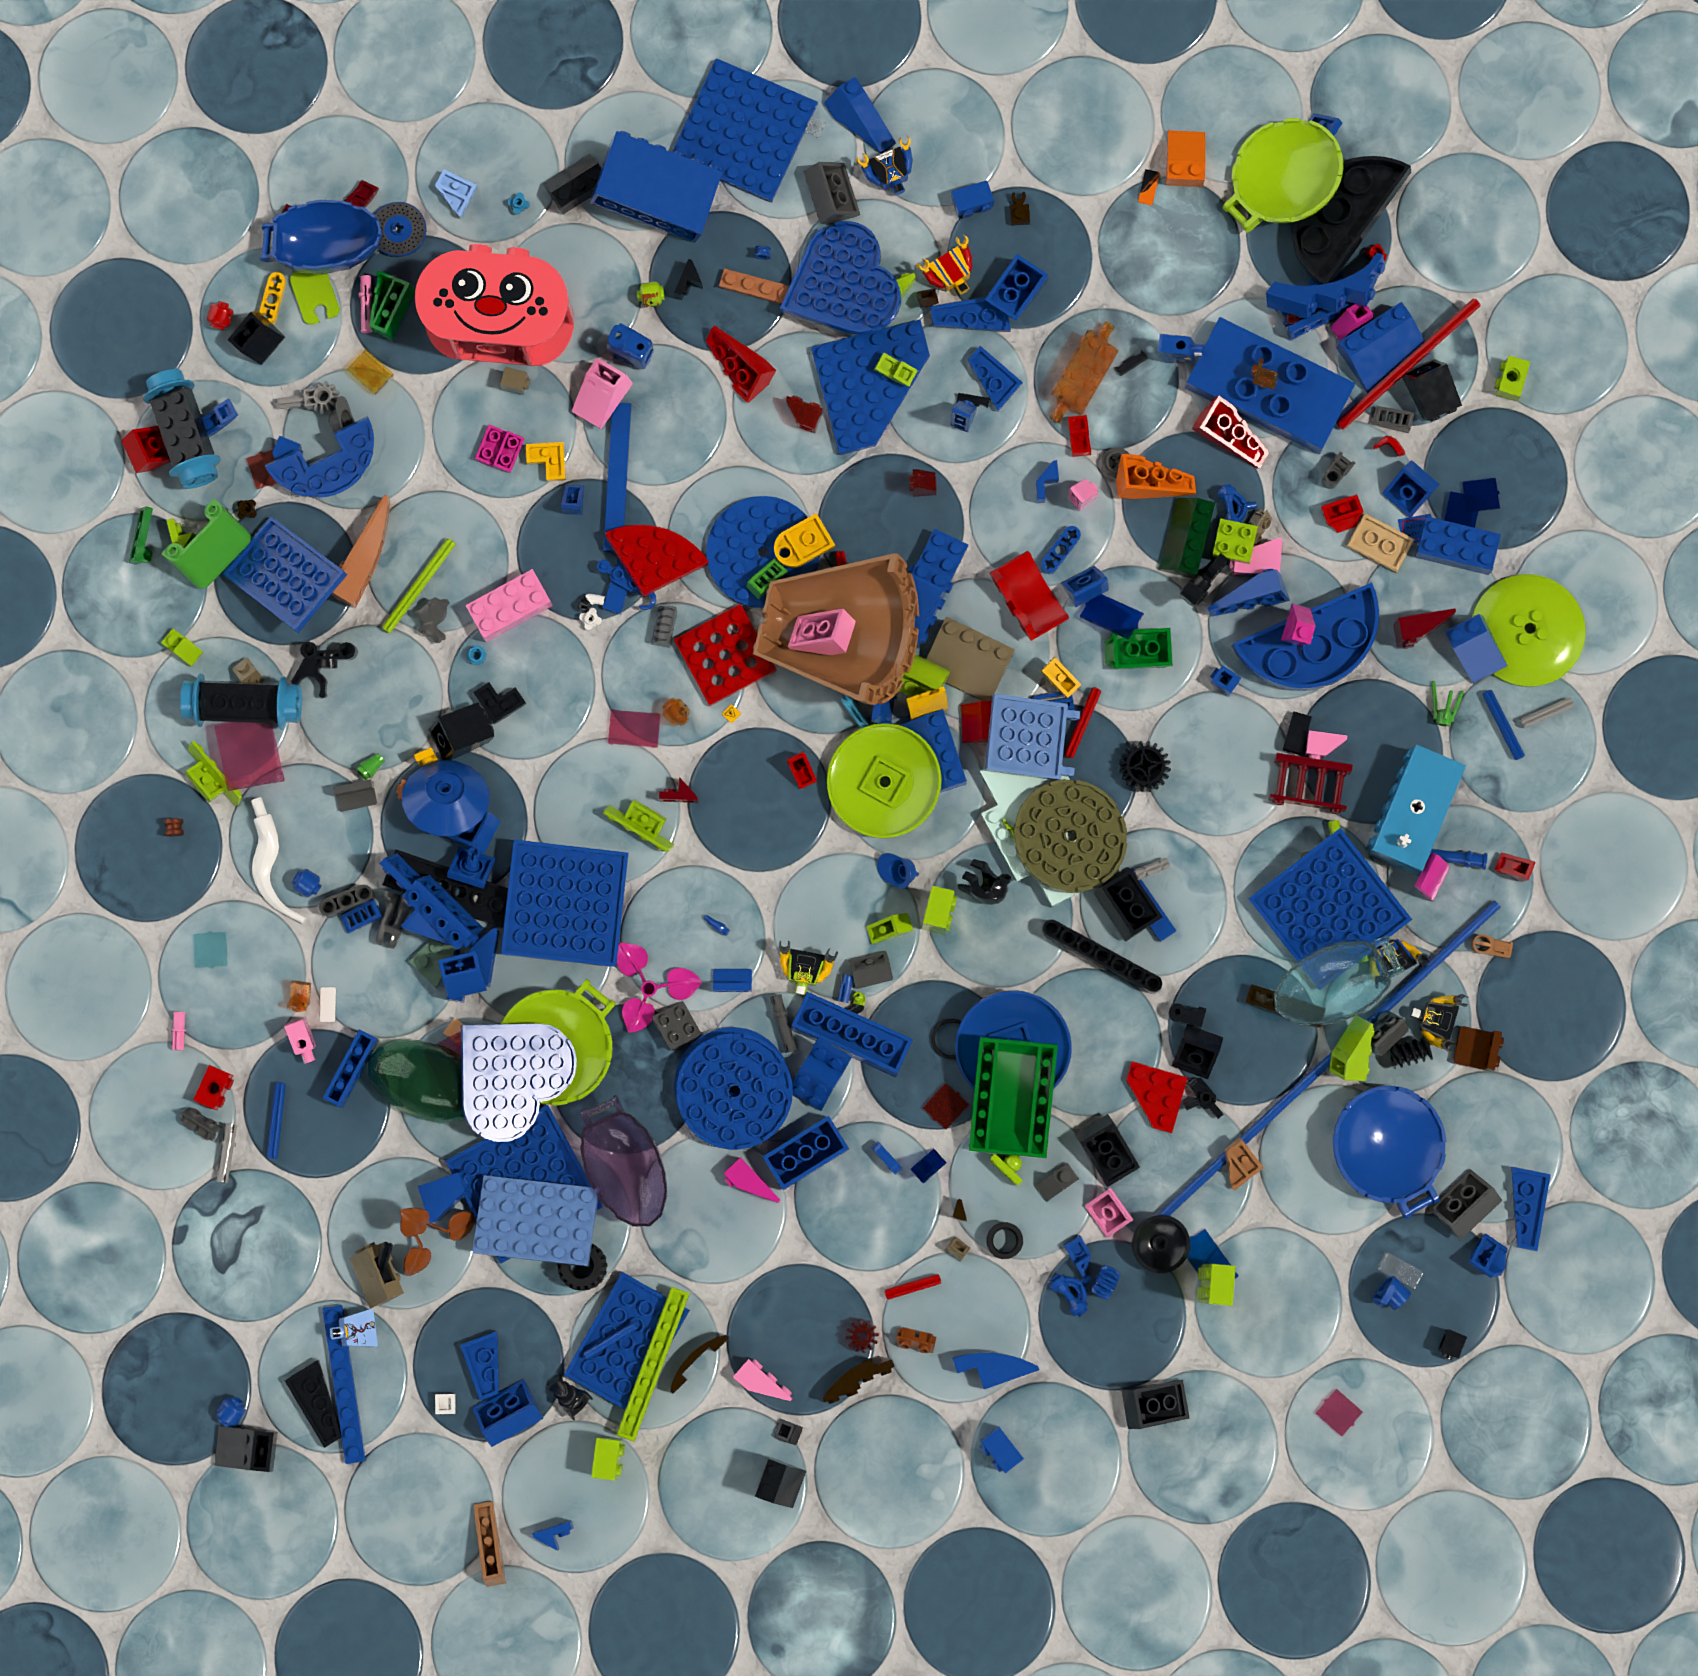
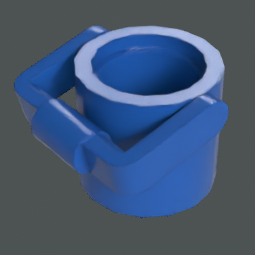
(1391, 1293)

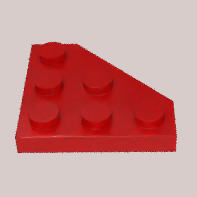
(1157, 1094)

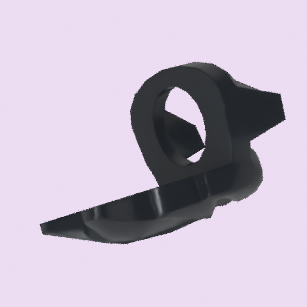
(568, 1396)

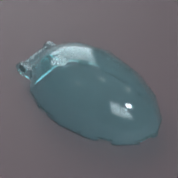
(1336, 982)

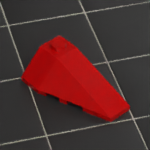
(744, 366)
(1225, 428)

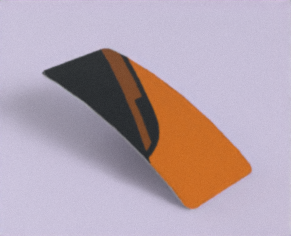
(1148, 187)

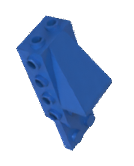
(934, 577)
(432, 916)

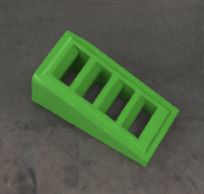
(757, 587)

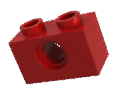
(205, 1096)

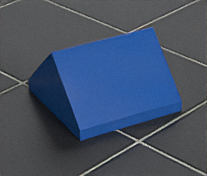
(1086, 586)

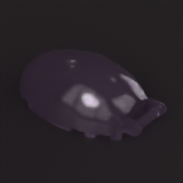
(623, 1165)

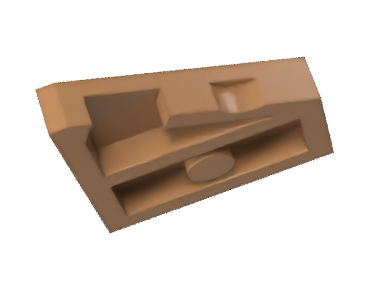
(1240, 1163)

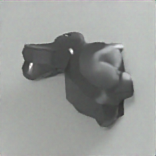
(430, 617)

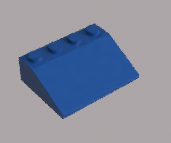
(1381, 345)
(936, 732)

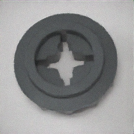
(1107, 463)

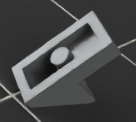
(1057, 1182)

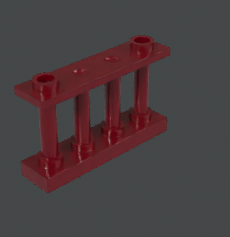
(1321, 768)

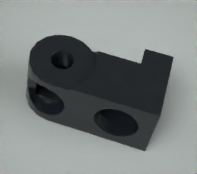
(1186, 1016)

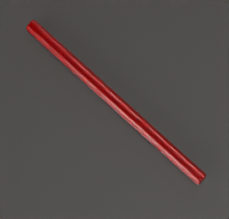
(1408, 364)

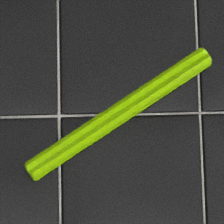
(418, 585)

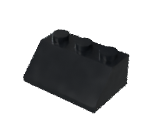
(574, 184)
(1128, 905)

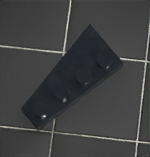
(314, 1400)

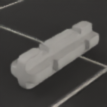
(1152, 868)

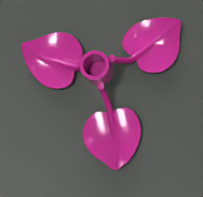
(636, 1012)

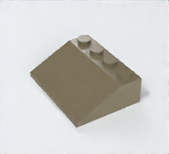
(973, 658)

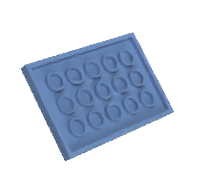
(535, 1221)

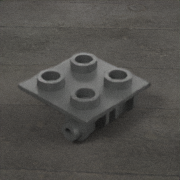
(676, 1026)

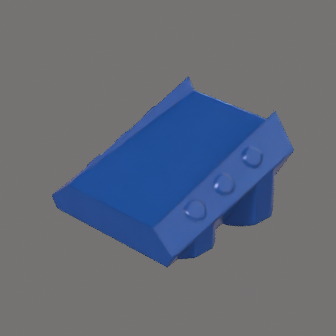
(883, 712)

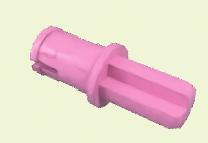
(178, 1031)

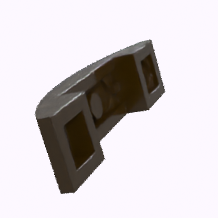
(679, 1378)

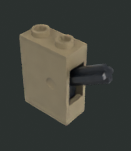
(377, 1273)

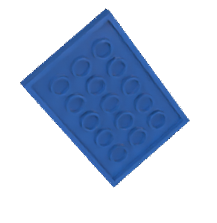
(284, 574)
(616, 1368)

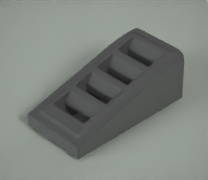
(1394, 412)

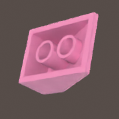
(823, 632)

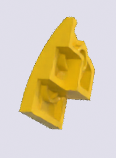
(927, 703)

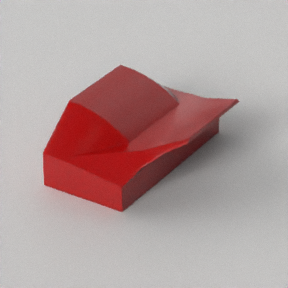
(1343, 513)

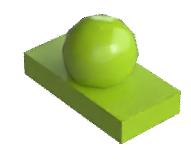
(1009, 1166)

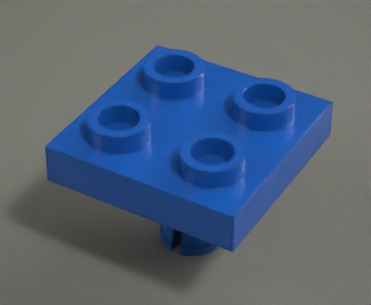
(471, 867)

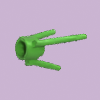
(1445, 716)

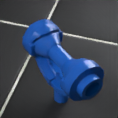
(1228, 495)
(1061, 1284)

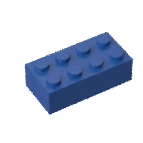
(1457, 545)
(806, 1153)

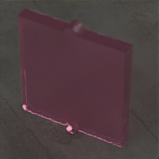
(1339, 1412)

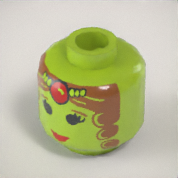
(651, 294)

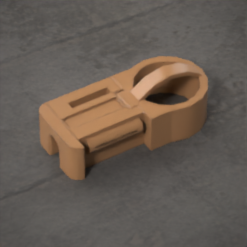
(1495, 947)

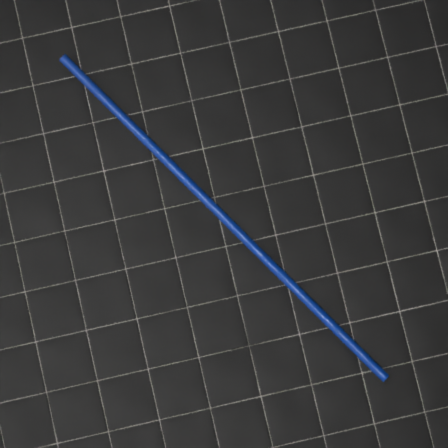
(1325, 1063)

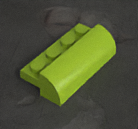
(923, 677)

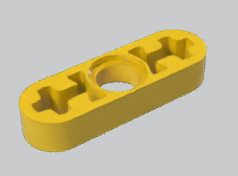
(281, 288)

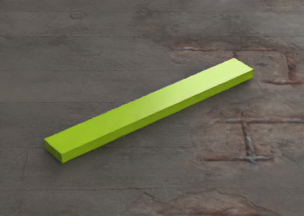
(652, 1364)

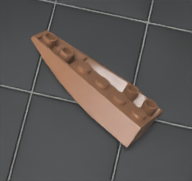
(364, 556)

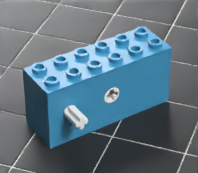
(1407, 836)

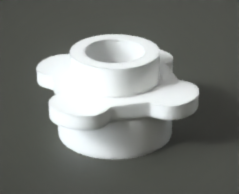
(595, 619)

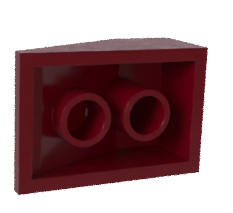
(1414, 628)

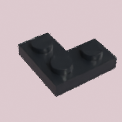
(496, 706)

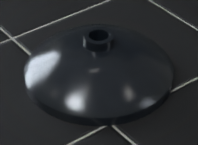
(1174, 1244)

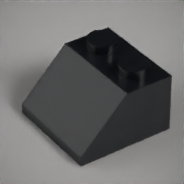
(1197, 1051)

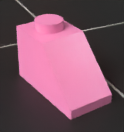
(1083, 494)
(1322, 744)

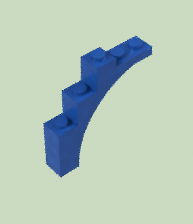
(1331, 296)

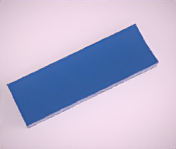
(852, 1034)

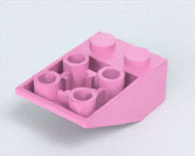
(601, 393)

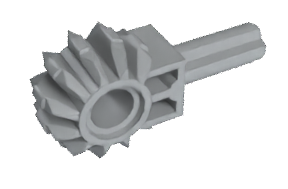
(311, 399)

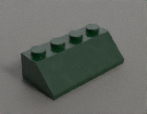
(1186, 536)

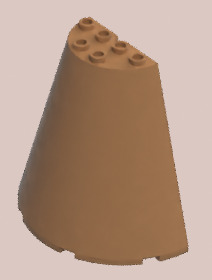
(884, 638)

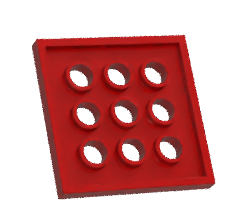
(703, 634)

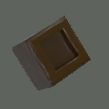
(959, 1212)

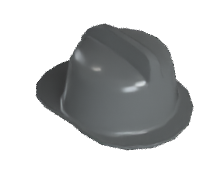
(341, 416)

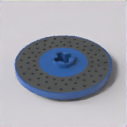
(411, 235)

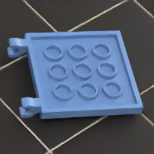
(1028, 737)

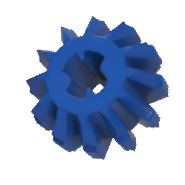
(1105, 1282)

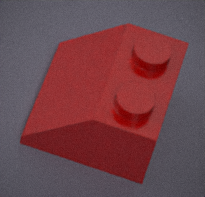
(146, 449)
(975, 721)

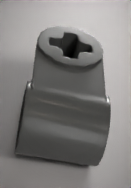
(1338, 468)

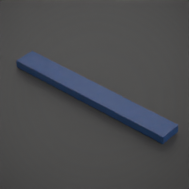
(617, 470)

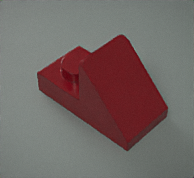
(684, 795)

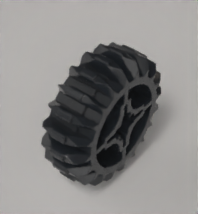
(1137, 767)

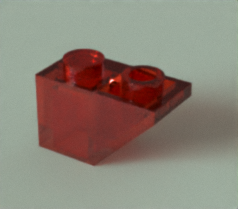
(804, 414)
(922, 483)

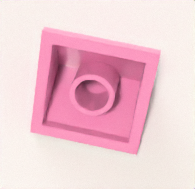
(1108, 1212)

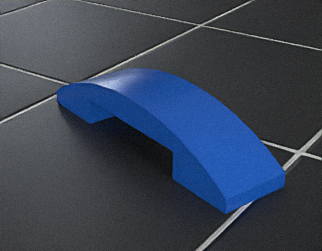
(219, 417)

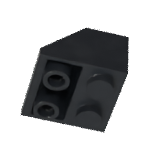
(256, 337)

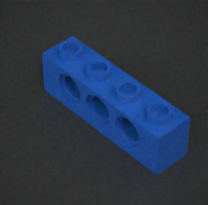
(351, 1068)

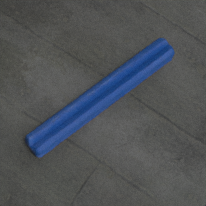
(1503, 724)
(276, 1120)

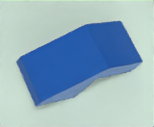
(1049, 476)

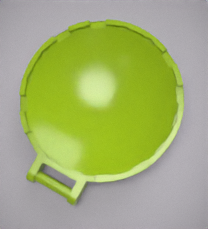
(1285, 172)
(581, 1024)

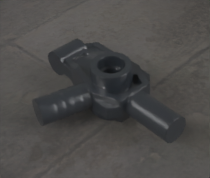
(1204, 1097)

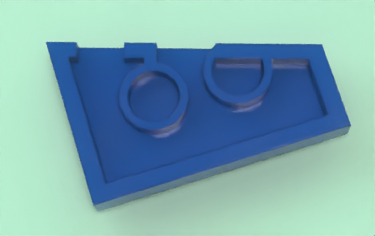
(995, 377)
(483, 1364)

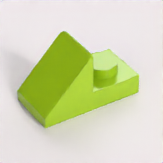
(175, 530)
(182, 647)

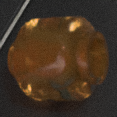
(676, 712)

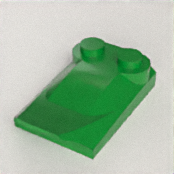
(1143, 650)

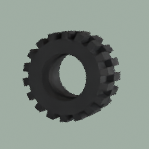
(590, 1281)

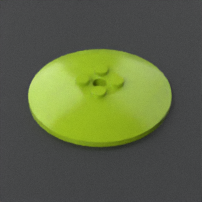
(1557, 621)
(880, 753)

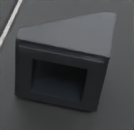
(788, 1432)

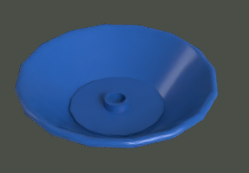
(449, 811)

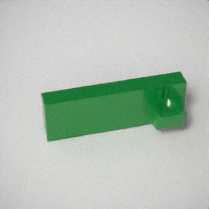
(138, 551)

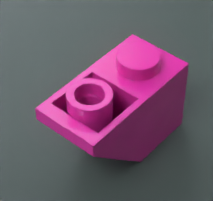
(1351, 320)

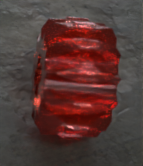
(864, 1342)

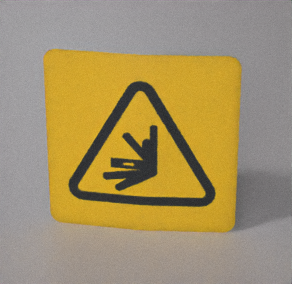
(731, 713)

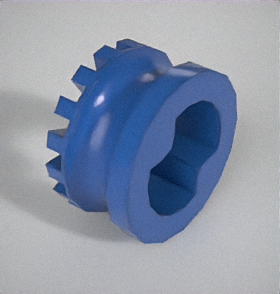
(762, 253)

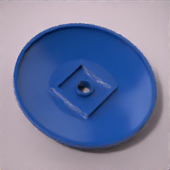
(1012, 1017)

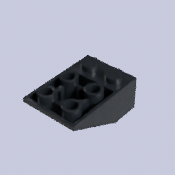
(246, 1449)

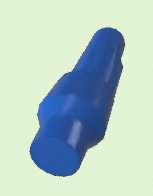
(717, 925)

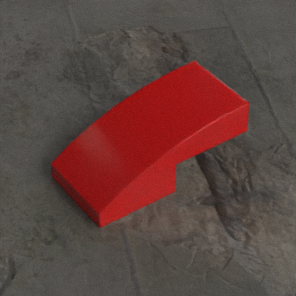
(1079, 435)

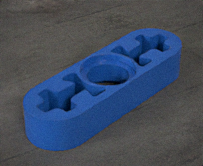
(1072, 542)

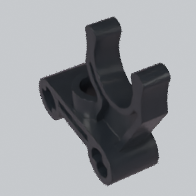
(1197, 589)
(321, 659)

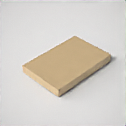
(1380, 543)

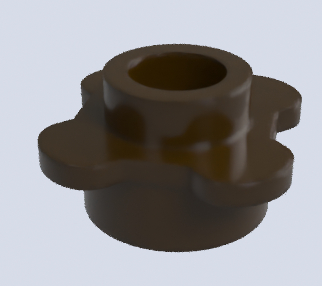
(242, 505)

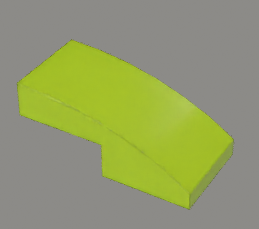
(895, 370)

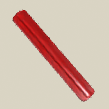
(1082, 723)

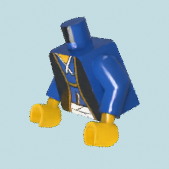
(889, 168)

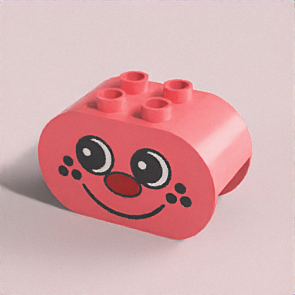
(495, 307)

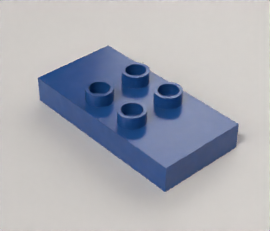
(1305, 394)

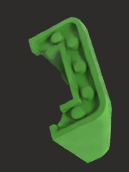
(211, 548)

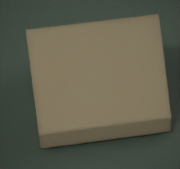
(957, 1249)

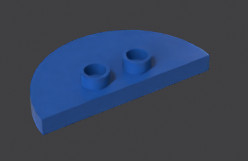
(1338, 645)

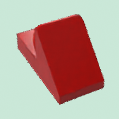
(1515, 866)

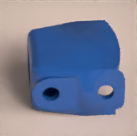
(630, 346)

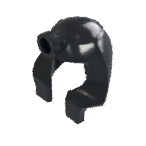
(993, 889)

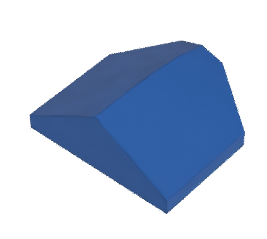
(1489, 1256)

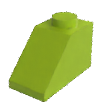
(889, 928)

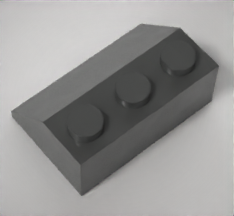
(831, 192)
(1465, 1204)

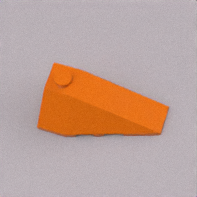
(1144, 479)

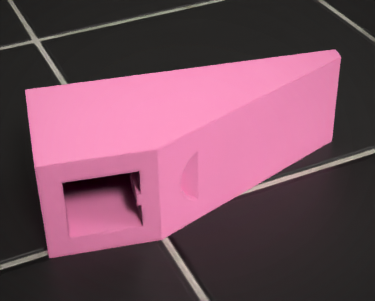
(755, 1380)

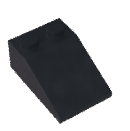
(1107, 1150)
(1155, 1404)

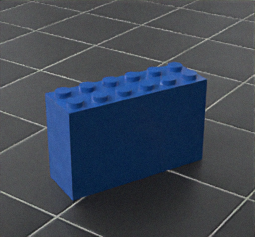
(656, 186)

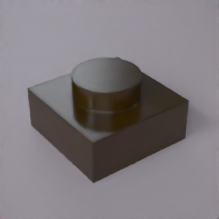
(927, 298)

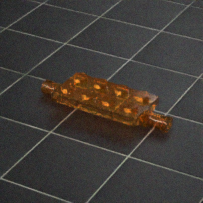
(1084, 372)

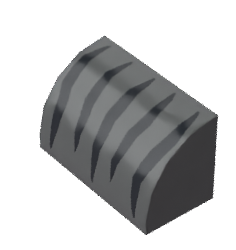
(664, 626)

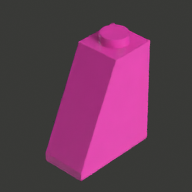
(1299, 626)

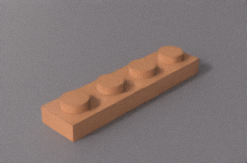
(753, 286)

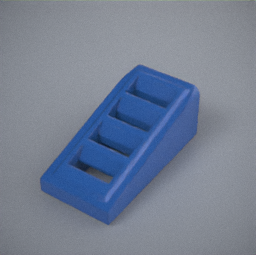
(377, 915)

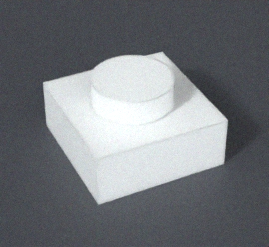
(445, 1403)

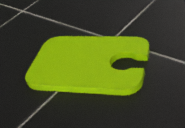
(313, 291)

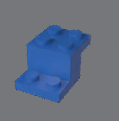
(820, 1073)

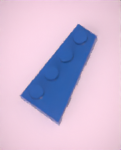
(970, 314)

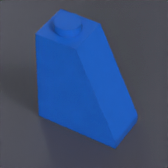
(444, 1194)

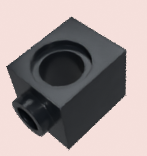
(1451, 1344)

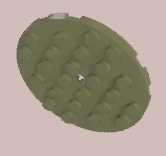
(1043, 842)

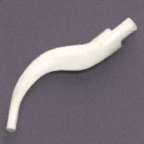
(265, 857)

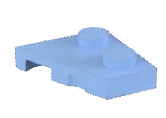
(455, 191)

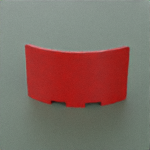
(1028, 596)

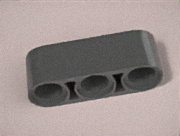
(337, 900)

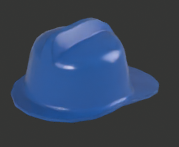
(896, 870)

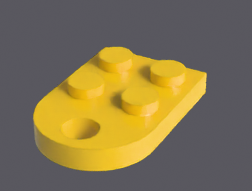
(804, 541)

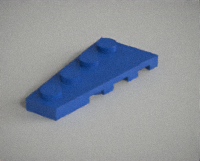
(1529, 1201)

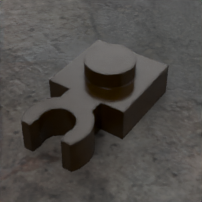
(1019, 212)

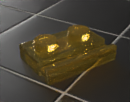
(370, 372)

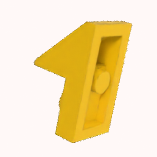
(1060, 677)

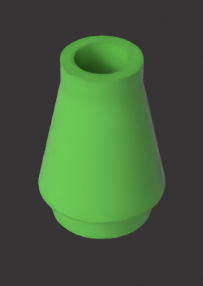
(370, 766)

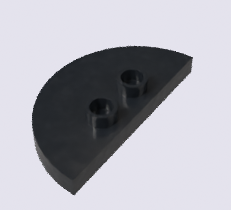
(1335, 231)

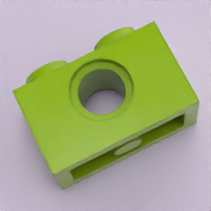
(1512, 389)

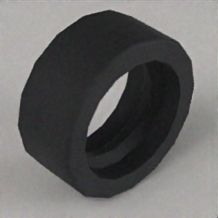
(1019, 1240)

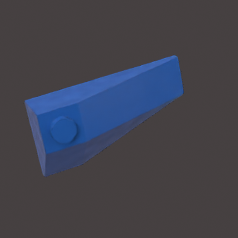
(856, 111)
(1262, 589)

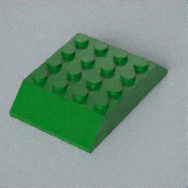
(1013, 1097)

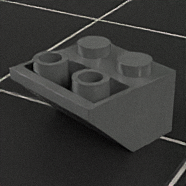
(1387, 1032)

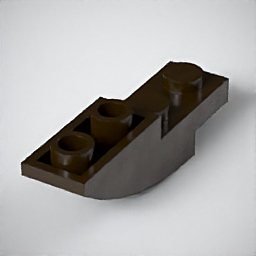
(849, 1382)

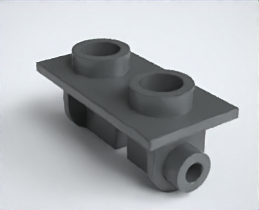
(207, 1127)

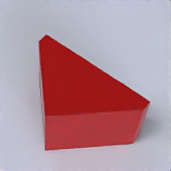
(801, 770)

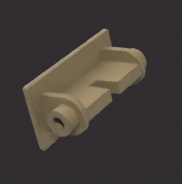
(1263, 521)

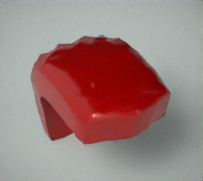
(1393, 443)

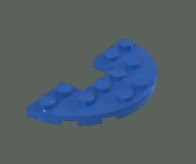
(332, 473)

